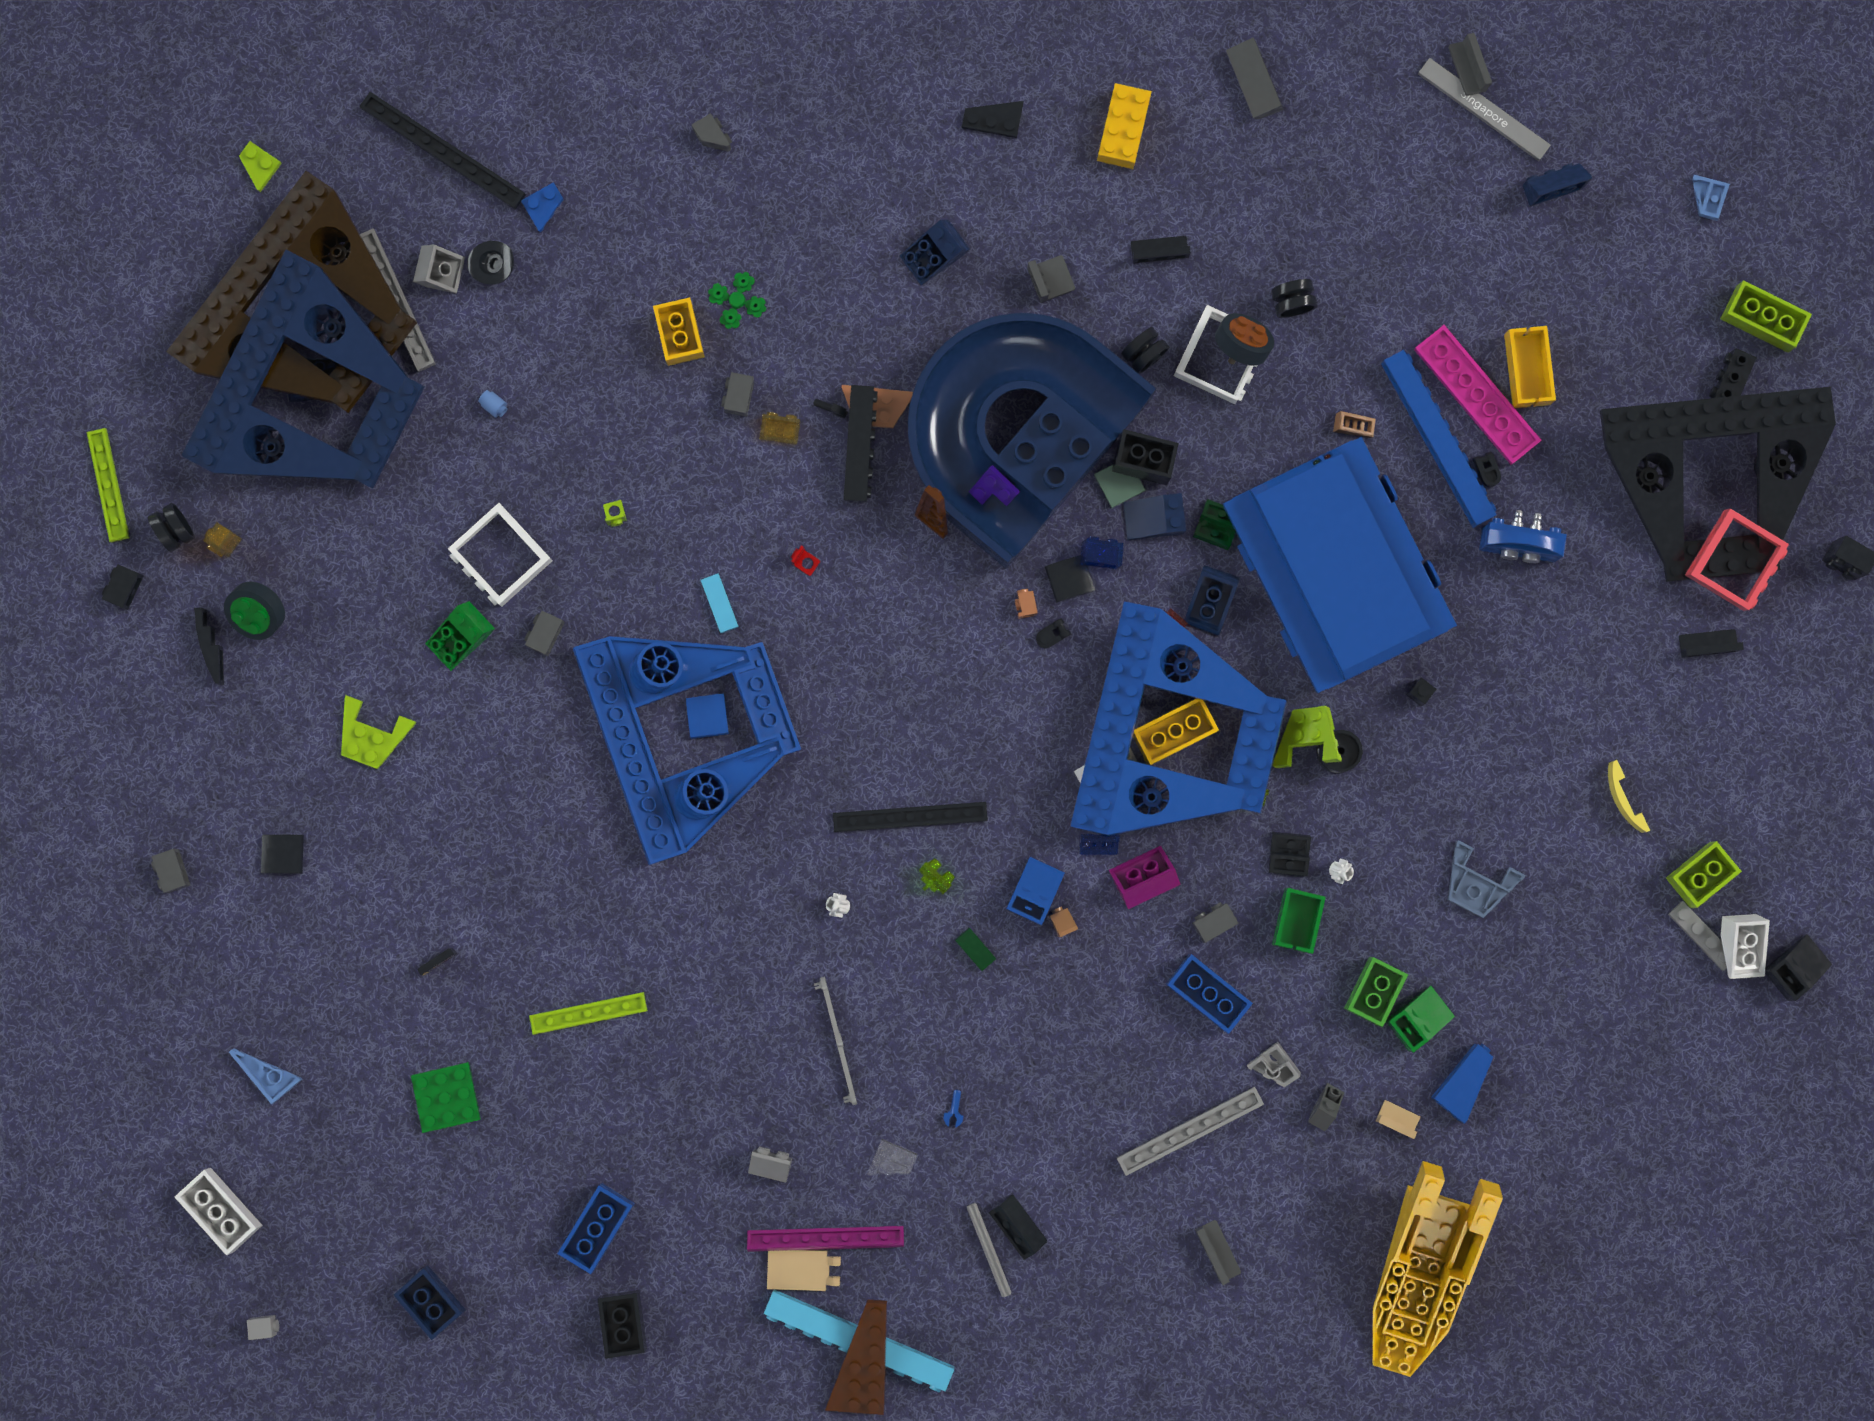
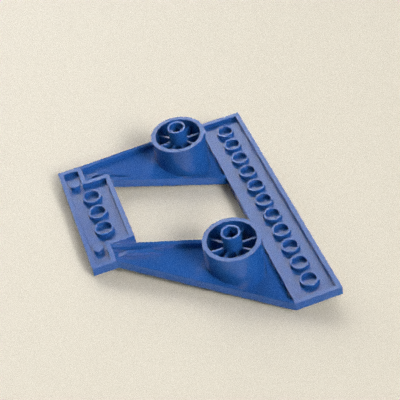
(617, 686)
(1111, 782)

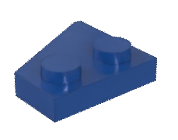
(542, 205)

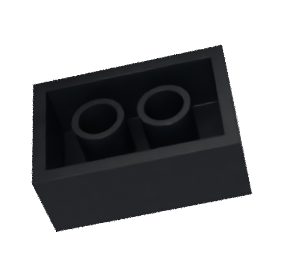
(1145, 457)
(622, 1324)

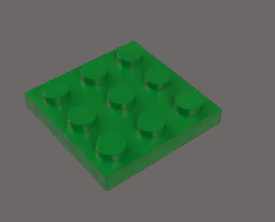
(445, 1097)

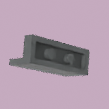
(1470, 65)
(1218, 1251)

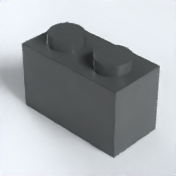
(738, 394)
(544, 633)
(170, 871)
(1215, 922)

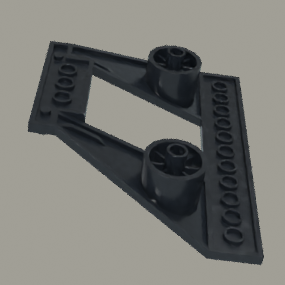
(1655, 433)

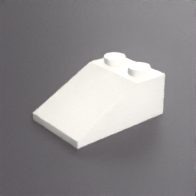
(1745, 945)

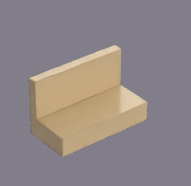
(1398, 1119)

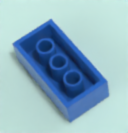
(1209, 993)
(596, 1228)

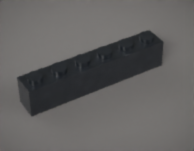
(859, 443)

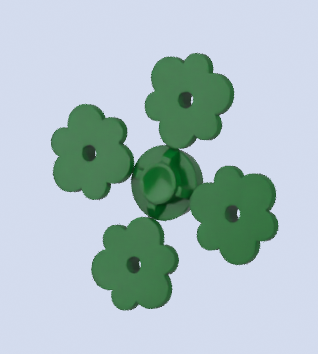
(737, 300)

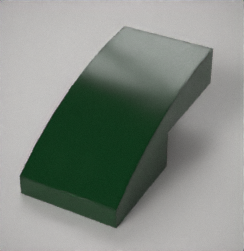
(975, 949)

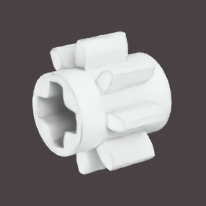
(1341, 871)
(837, 905)

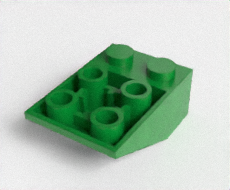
(459, 635)
(1420, 1019)

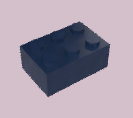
(429, 1302)

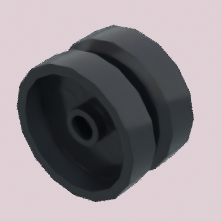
(1294, 298)
(1144, 350)
(171, 527)
(1351, 753)

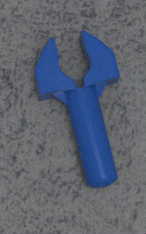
(954, 1109)

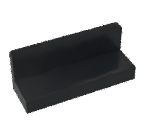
(1160, 249)
(1709, 643)
(1018, 1227)

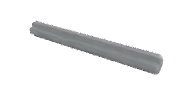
(989, 1250)

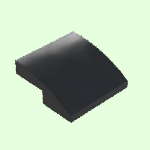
(1069, 579)
(282, 854)
(1289, 854)

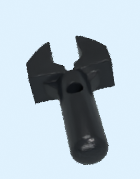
(835, 409)

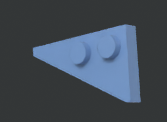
(268, 1078)

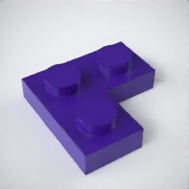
(994, 483)

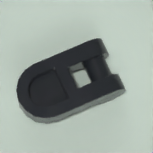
(1490, 476)
(1046, 637)

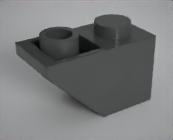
(710, 134)
(1326, 1107)

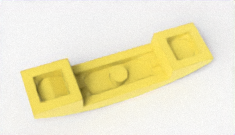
(1614, 775)

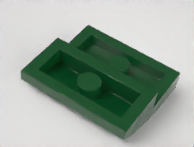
(1215, 526)

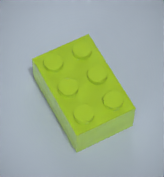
(1703, 874)

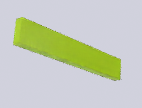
(108, 485)
(588, 1013)

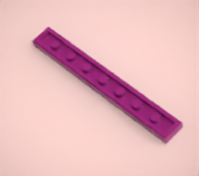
(825, 1238)

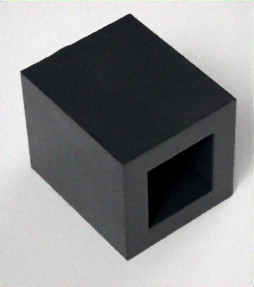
(1421, 691)

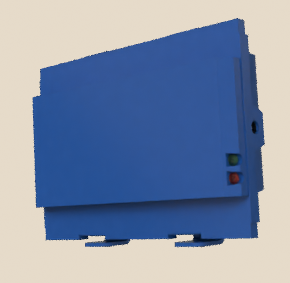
(1339, 565)

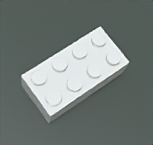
(218, 1211)

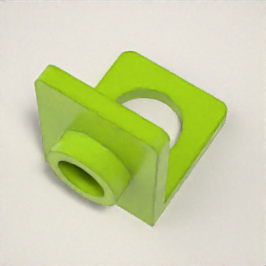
(614, 520)

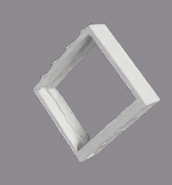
(1179, 373)
(544, 560)

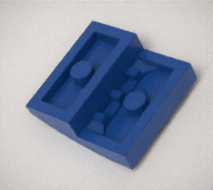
(707, 716)

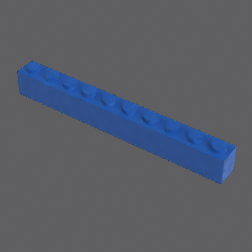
(1439, 439)

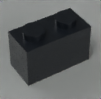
(122, 587)

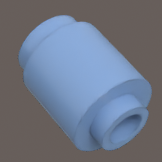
(493, 404)

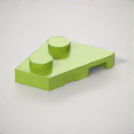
(259, 165)

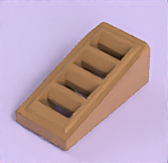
(1339, 428)

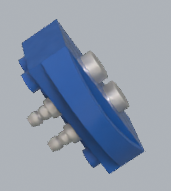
(1517, 541)

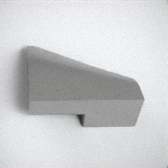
(1281, 1071)

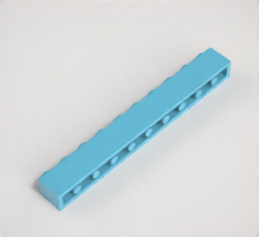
(841, 1332)

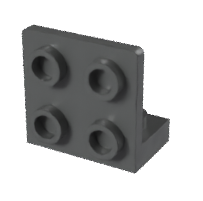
(1050, 278)

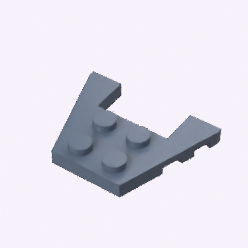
(1474, 890)

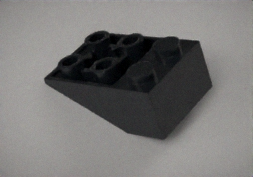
(1798, 968)

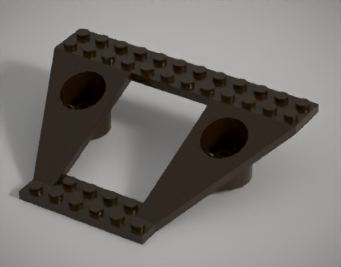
(311, 225)

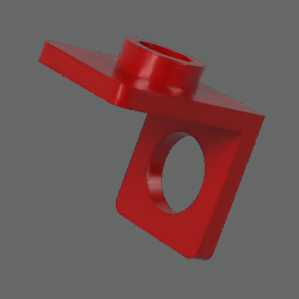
(799, 555)

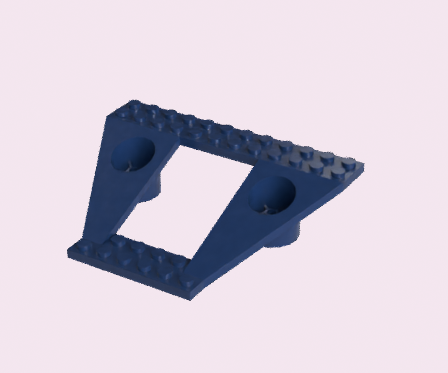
(295, 307)

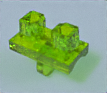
(933, 879)

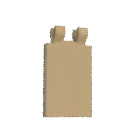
(801, 1270)

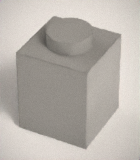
(262, 1327)

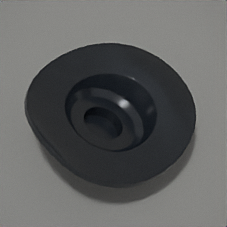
(491, 262)

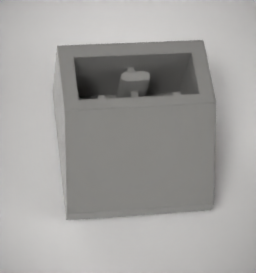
(769, 1164)

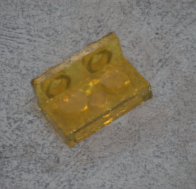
(780, 428)

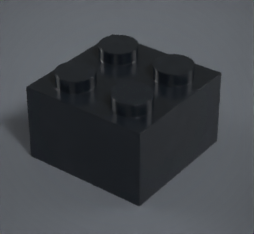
(1849, 558)

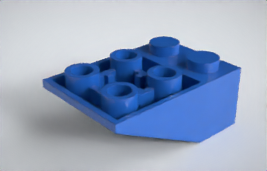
(1035, 891)

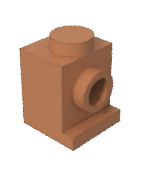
(1025, 604)

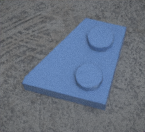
(1709, 196)

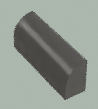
(1254, 79)

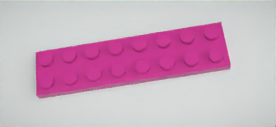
(1477, 394)

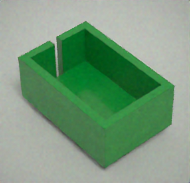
(1298, 920)

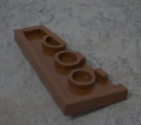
(932, 511)

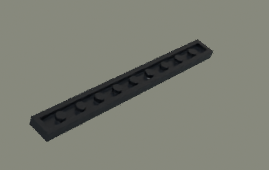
(442, 150)

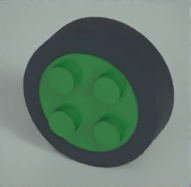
(254, 610)

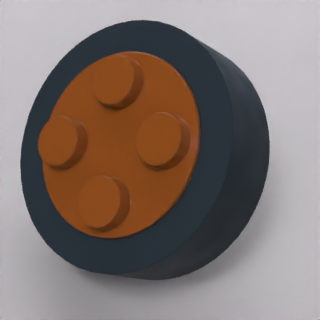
(1244, 339)

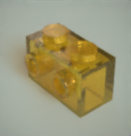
(221, 540)

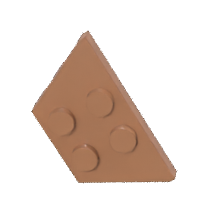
(889, 405)

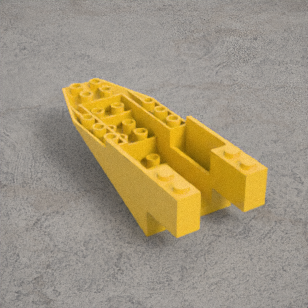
(1428, 1268)

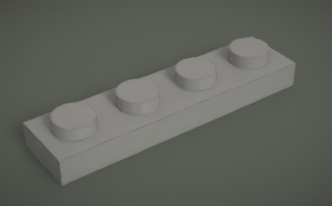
(1699, 933)

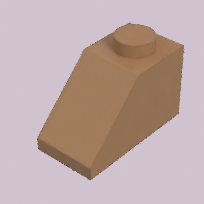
(1062, 921)

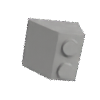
(439, 268)

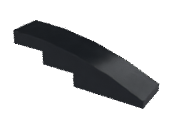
(212, 653)

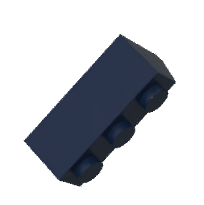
(1556, 183)

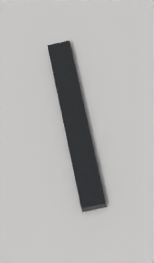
(910, 816)

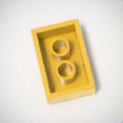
(678, 331)

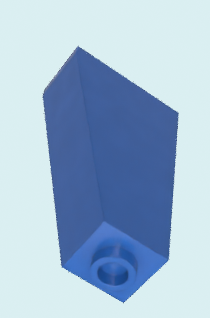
(1463, 1084)

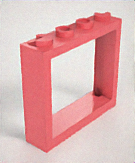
(1709, 547)

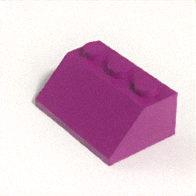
(1144, 877)

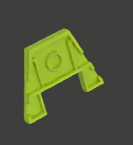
(1308, 728)
(368, 743)

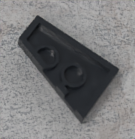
(994, 119)

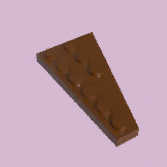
(862, 1374)

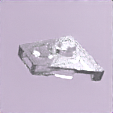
(892, 1159)

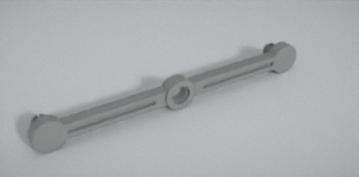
(823, 985)

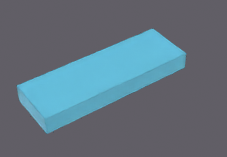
(719, 603)

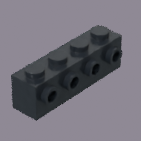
(1734, 374)

